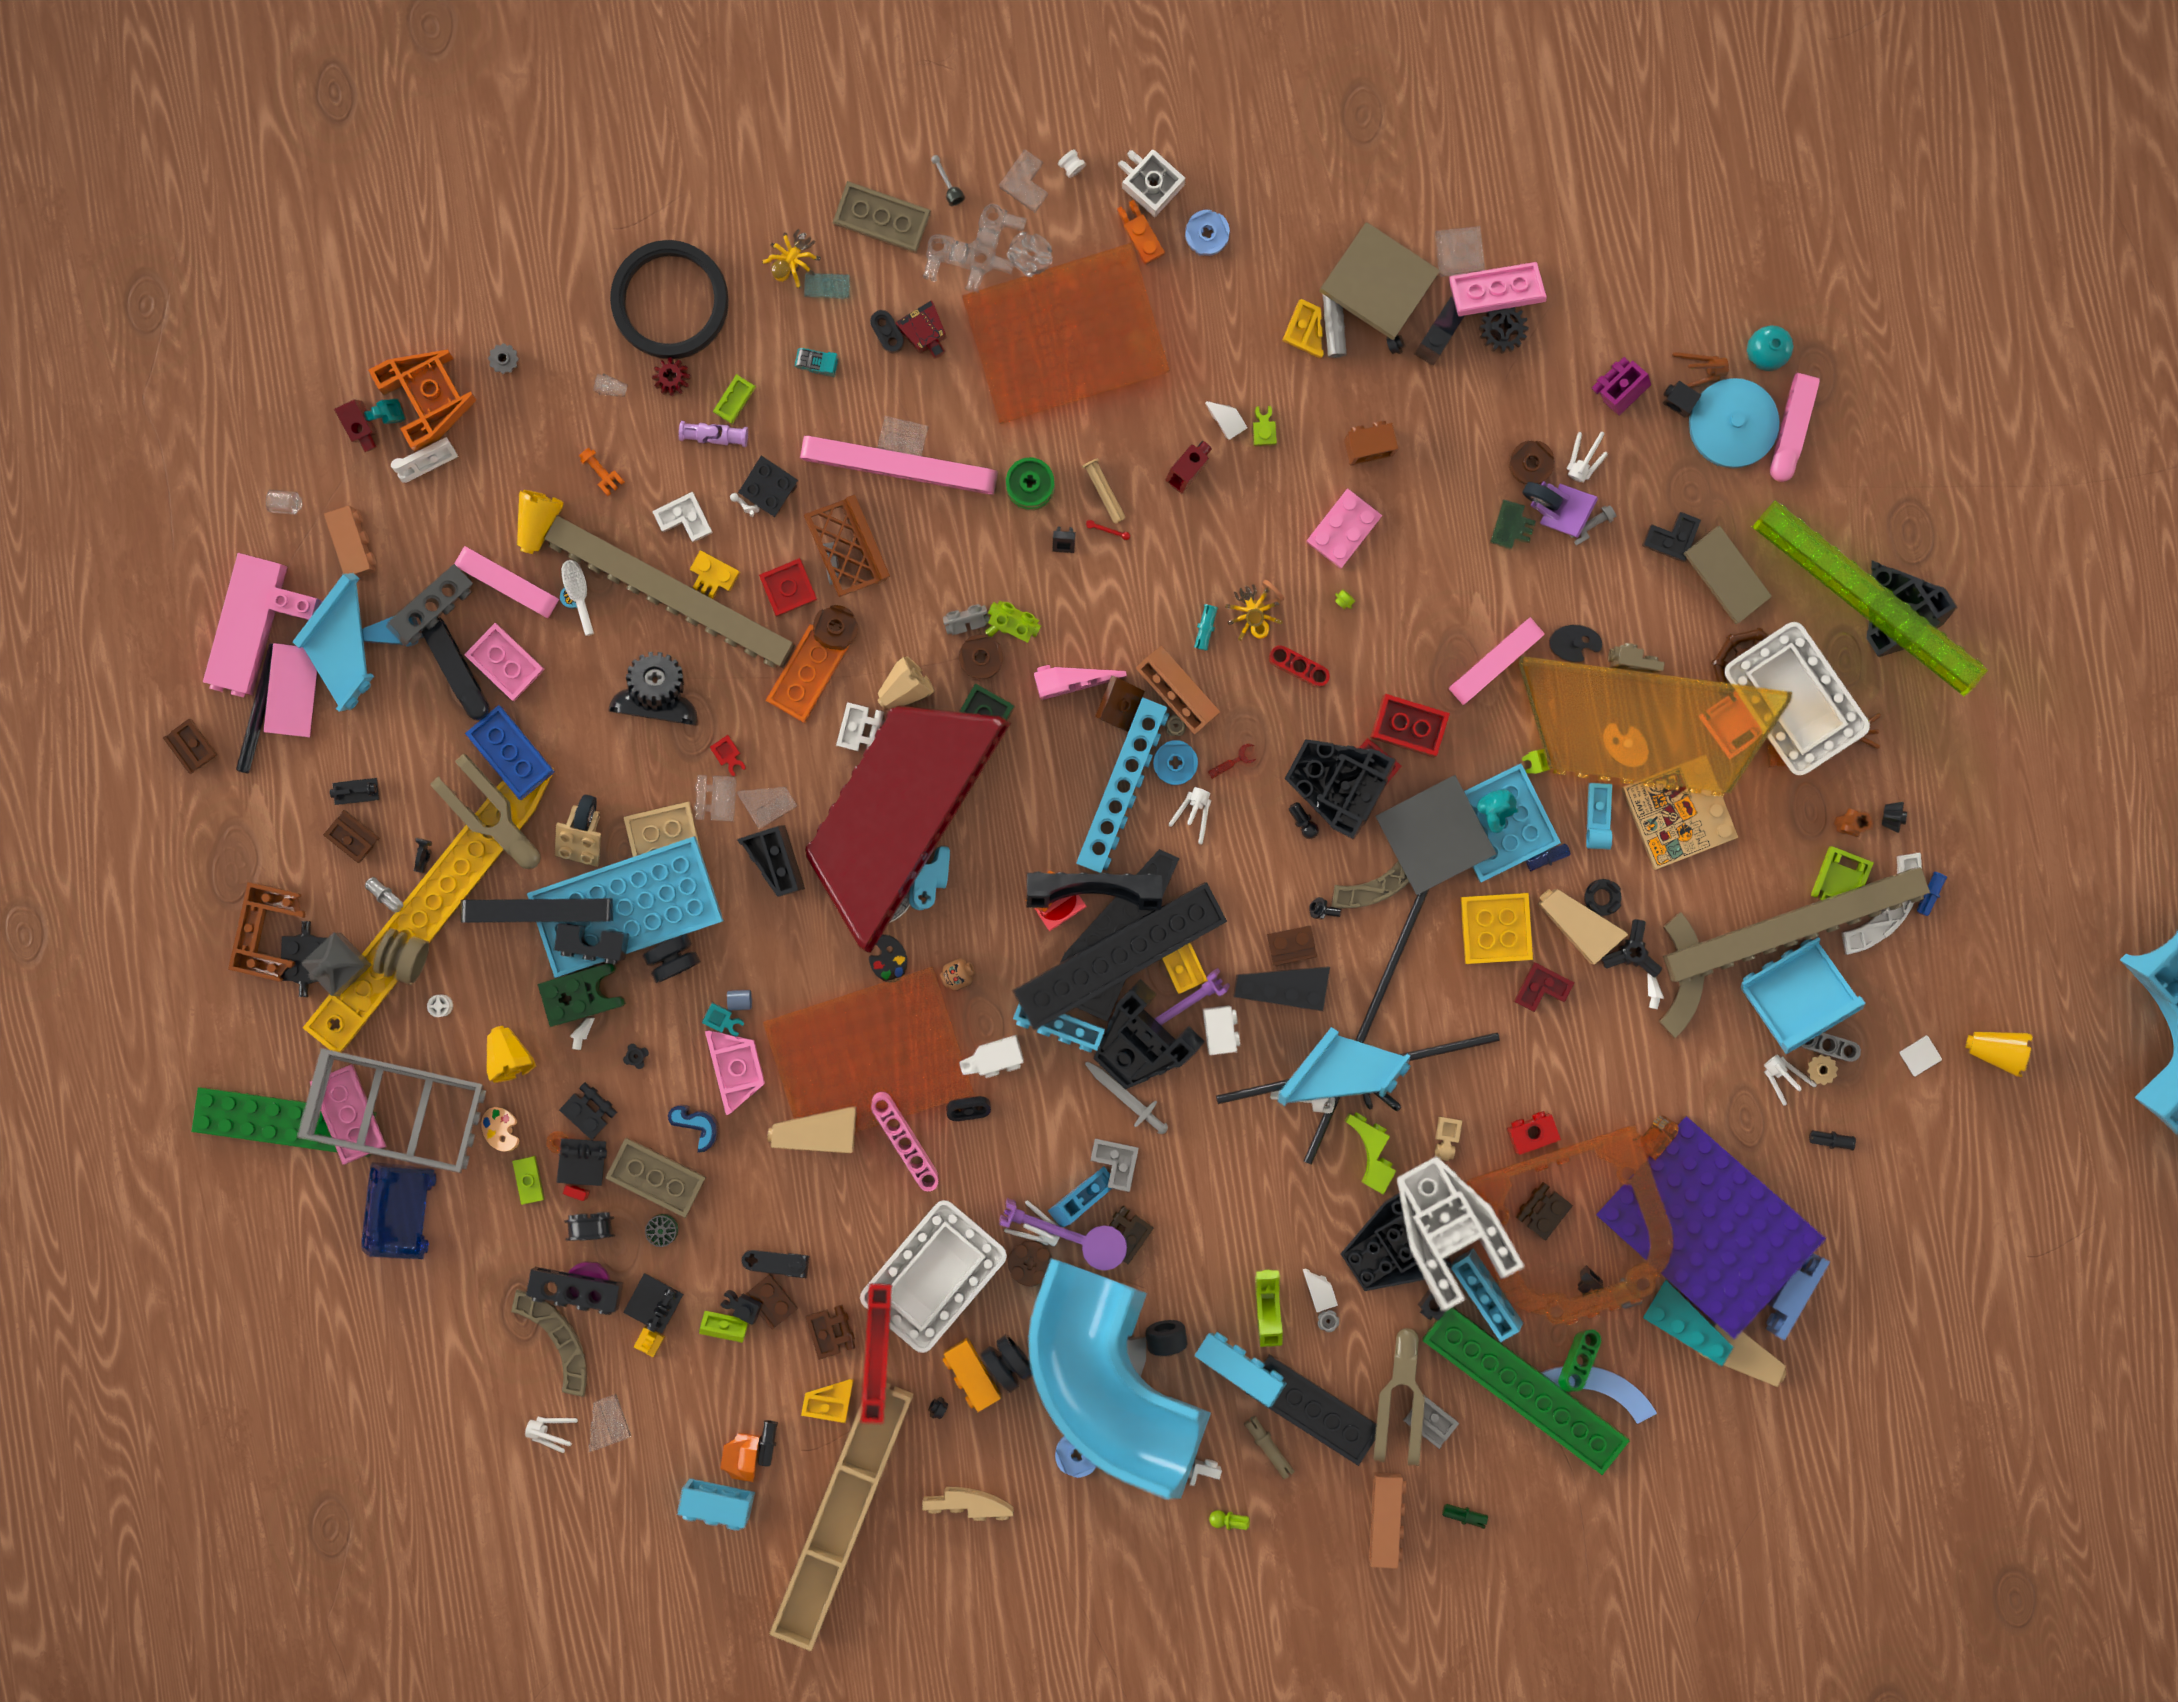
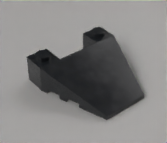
(1137, 1045)

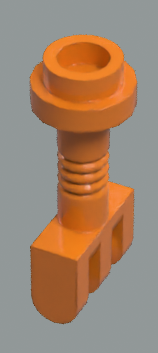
(587, 456)

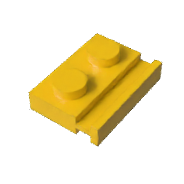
(1184, 968)

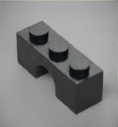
(571, 941)

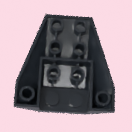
(1382, 1251)

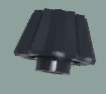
(1894, 816)

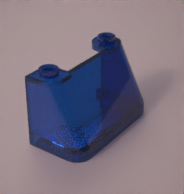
(396, 1211)

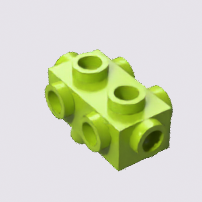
(1012, 621)

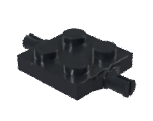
(297, 949)

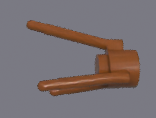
(1715, 366)

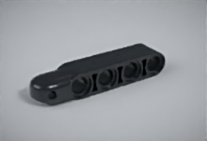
(456, 670)

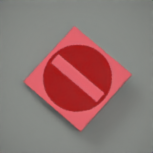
(1061, 911)

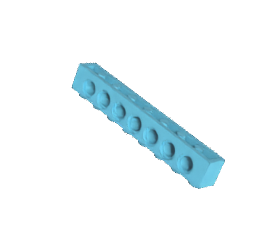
(1146, 710)

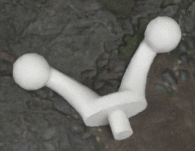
(747, 509)

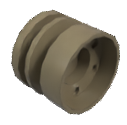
(401, 956)

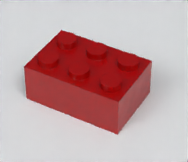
(1410, 725)

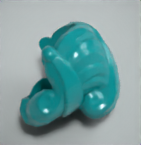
(1498, 806)

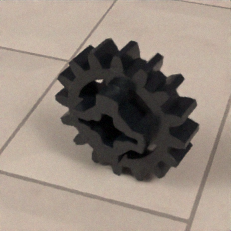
(1494, 328)

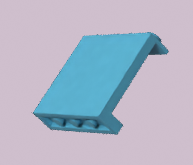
(1801, 995)

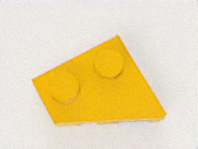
(1305, 329)
(828, 1402)

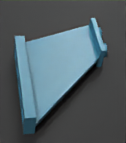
(1344, 1069)

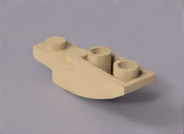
(979, 1504)

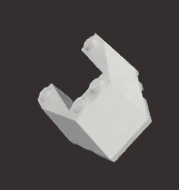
(1444, 1217)

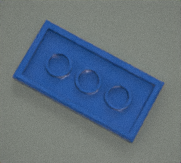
(510, 752)

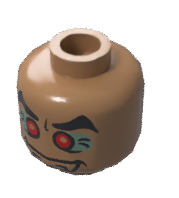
(957, 974)

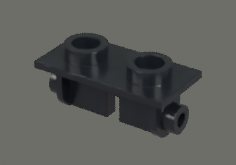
(355, 791)

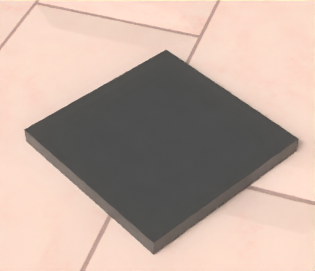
(1435, 835)

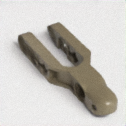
(505, 832)
(1403, 1374)

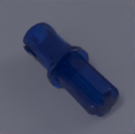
(1548, 857)

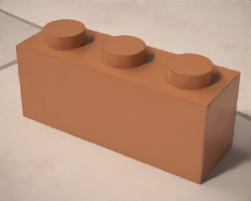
(350, 541)

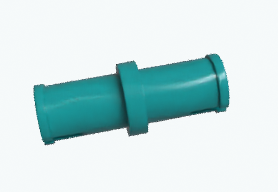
(1206, 627)

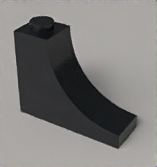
(1439, 333)

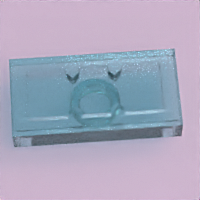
(827, 285)

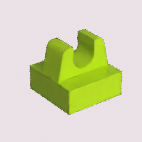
(1538, 761)

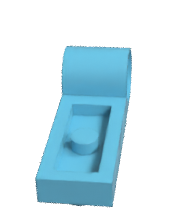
(1599, 816)

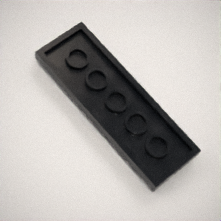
(1322, 1414)

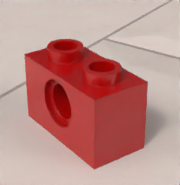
(1546, 1134)

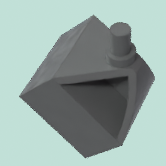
(336, 964)

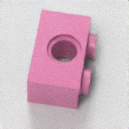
(293, 603)

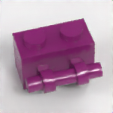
(1622, 385)

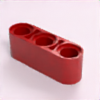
(1310, 666)

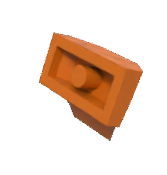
(740, 1457)

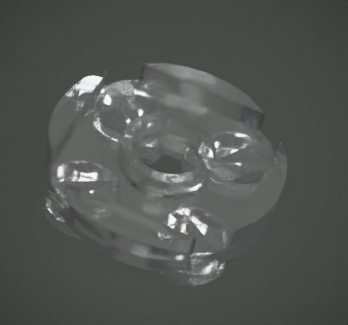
(1023, 261)

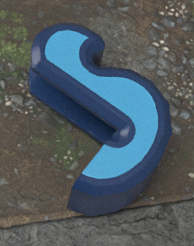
(699, 1120)

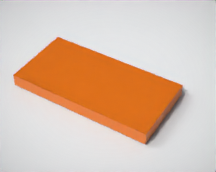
(805, 677)

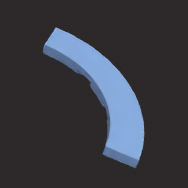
(1613, 1386)

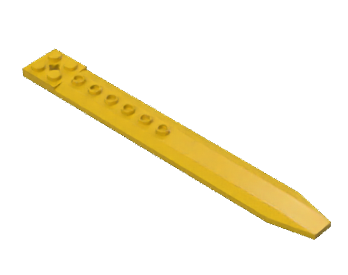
(421, 916)

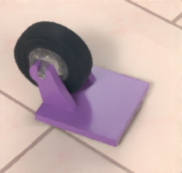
(1562, 507)

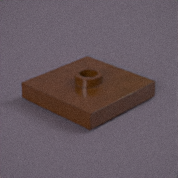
(1120, 703)

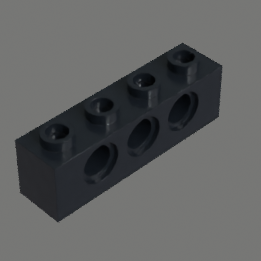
(539, 1291)

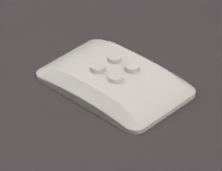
(1821, 711)
(937, 1274)

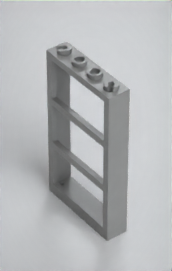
(319, 1087)

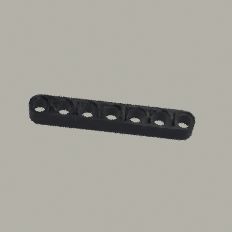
(536, 910)

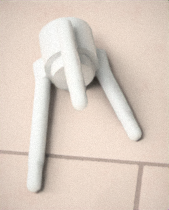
(1580, 470)
(1198, 799)
(1777, 1067)
(1044, 1237)
(538, 1432)

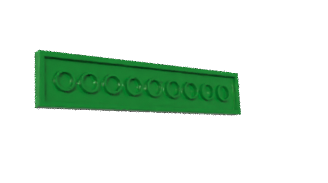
(1526, 1390)

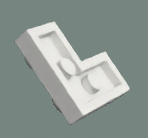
(685, 511)

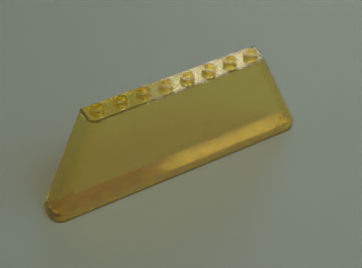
(1648, 724)

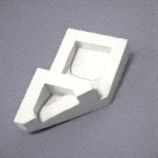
(1227, 418)
(1320, 1291)

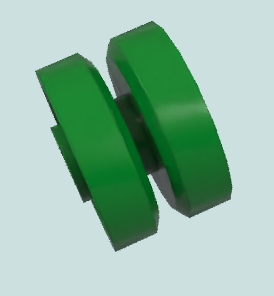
(1023, 472)

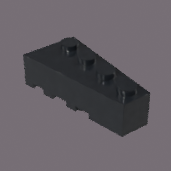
(1293, 987)

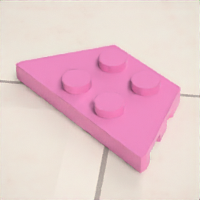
(735, 1067)

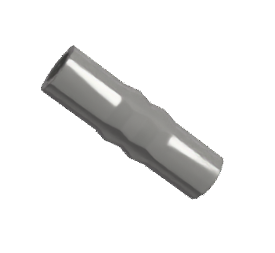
(1334, 328)

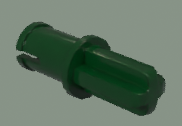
(1465, 1515)

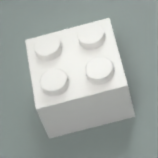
(1220, 1029)

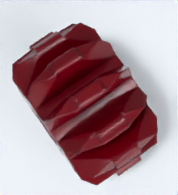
(662, 380)

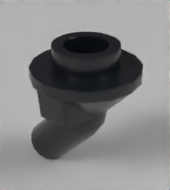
(1318, 909)

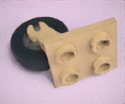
(582, 841)

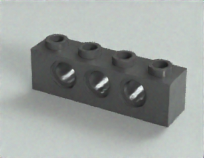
(451, 578)

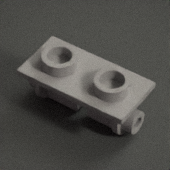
(973, 615)

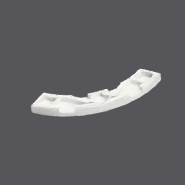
(1885, 923)

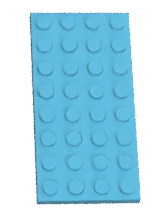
(652, 897)

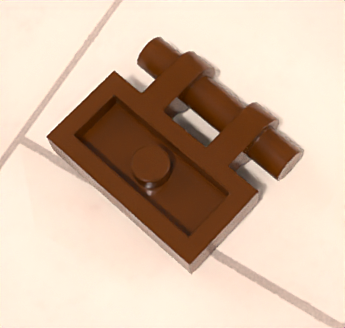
(824, 1335)

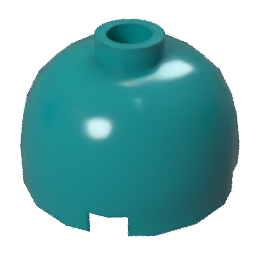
(1770, 348)

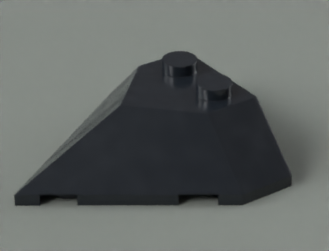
(1923, 597)

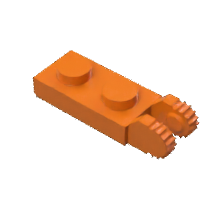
(1141, 234)

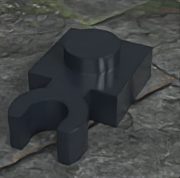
(744, 1306)

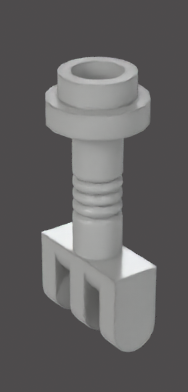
(1607, 514)

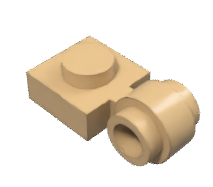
(1448, 1131)

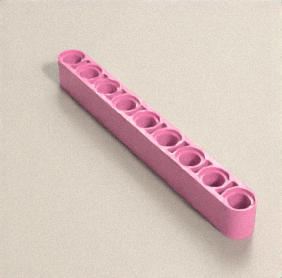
(898, 465)

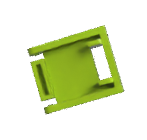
(1836, 878)

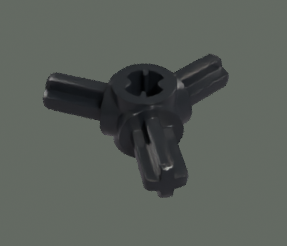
(1623, 955)

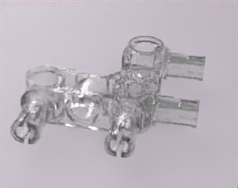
(964, 254)

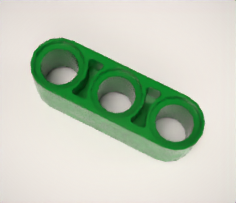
(1588, 1355)

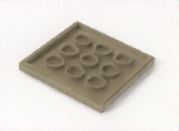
(1379, 281)

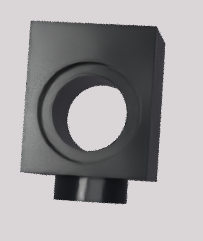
(1681, 398)
(1426, 1311)

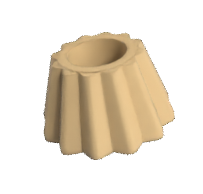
(1829, 1073)

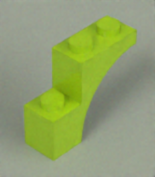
(1377, 1173)

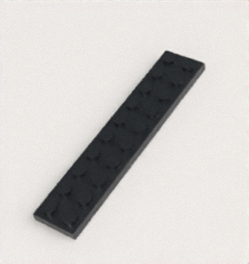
(1119, 956)

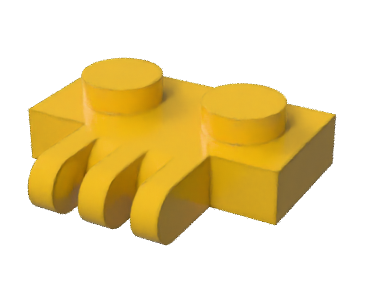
(712, 574)

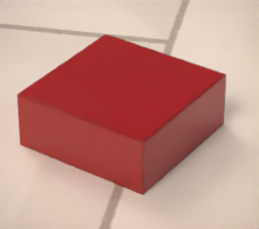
(576, 1192)

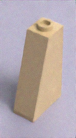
(1582, 926)
(818, 1132)
(1752, 1358)

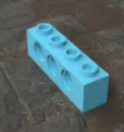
(1487, 1295)

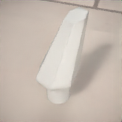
(1654, 991)
(581, 1033)

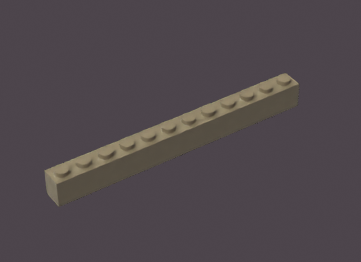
(669, 591)
(1796, 924)

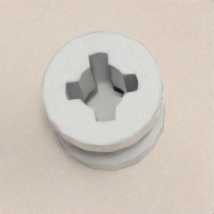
(1071, 163)
(434, 1005)

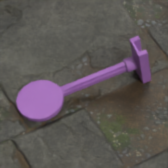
(1211, 986)
(1102, 1246)

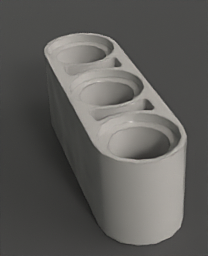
(1836, 1048)

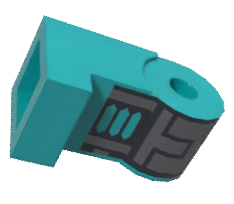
(817, 361)

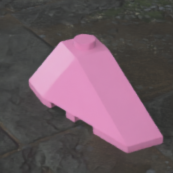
(1060, 681)

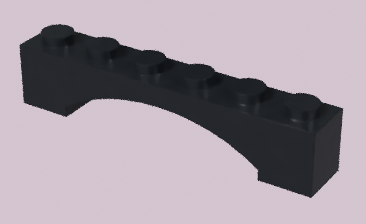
(1138, 889)

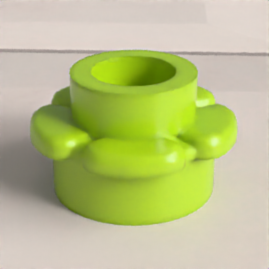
(1344, 599)

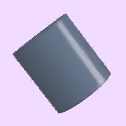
(739, 1000)

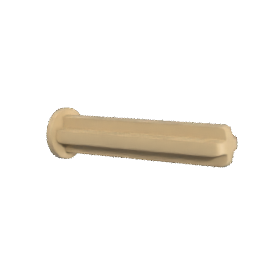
(1104, 490)

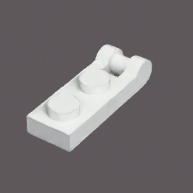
(424, 460)

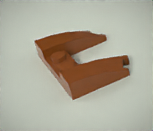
(245, 952)

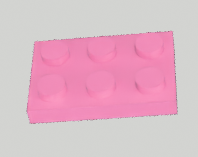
(1344, 528)
(504, 662)

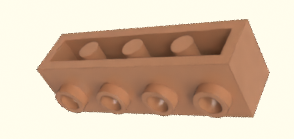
(1177, 690)
(1386, 1520)

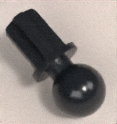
(1309, 828)

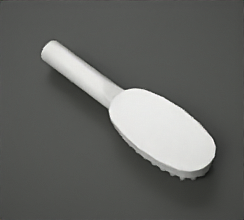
(576, 588)

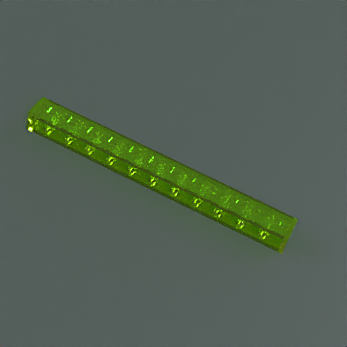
(1870, 598)

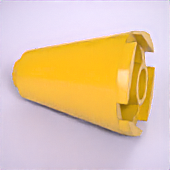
(535, 518)
(2001, 1049)

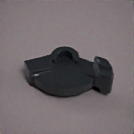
(423, 854)

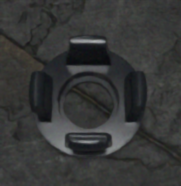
(1614, 892)

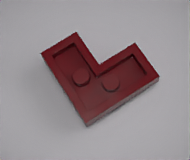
(1541, 981)

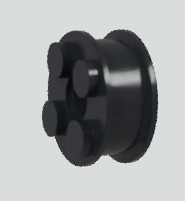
(592, 1228)

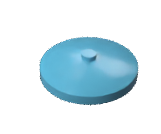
(1734, 423)

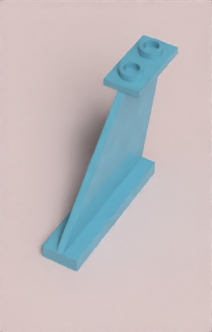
(336, 643)

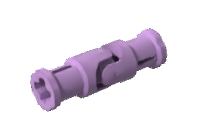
(710, 433)

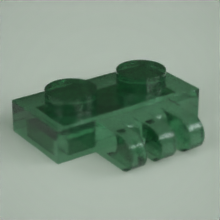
(1511, 525)

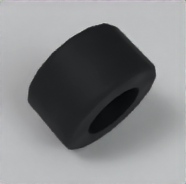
(1166, 1338)

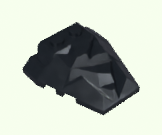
(1340, 782)

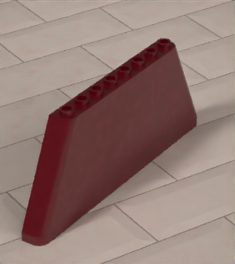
(898, 811)

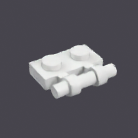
(853, 726)

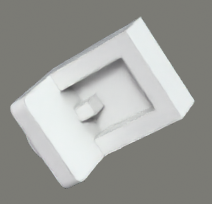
(1208, 1468)

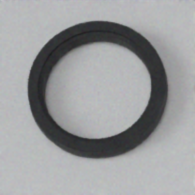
(633, 264)

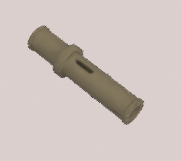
(1273, 1453)

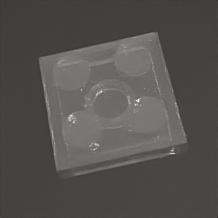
(1459, 251)

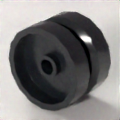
(671, 958)
(1006, 1364)

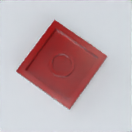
(788, 587)

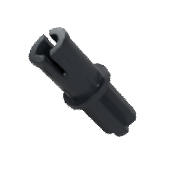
(1832, 1140)
(767, 1443)

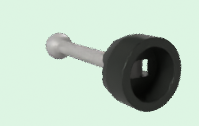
(954, 194)

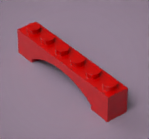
(876, 1353)

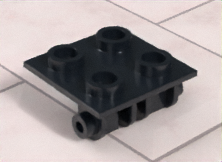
(768, 486)
(581, 1162)
(653, 1303)

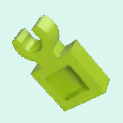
(1264, 431)

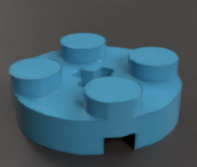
(1184, 753)

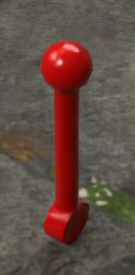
(1090, 525)

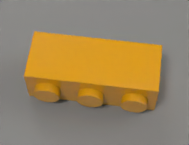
(971, 1375)

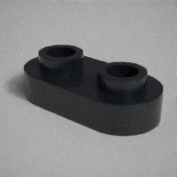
(887, 332)
(968, 1108)

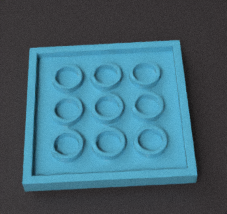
(1525, 832)

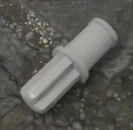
(383, 894)

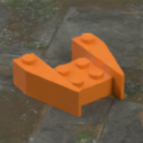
(429, 392)

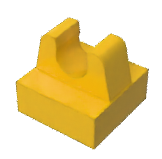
(649, 1342)

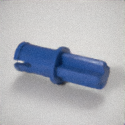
(1935, 886)

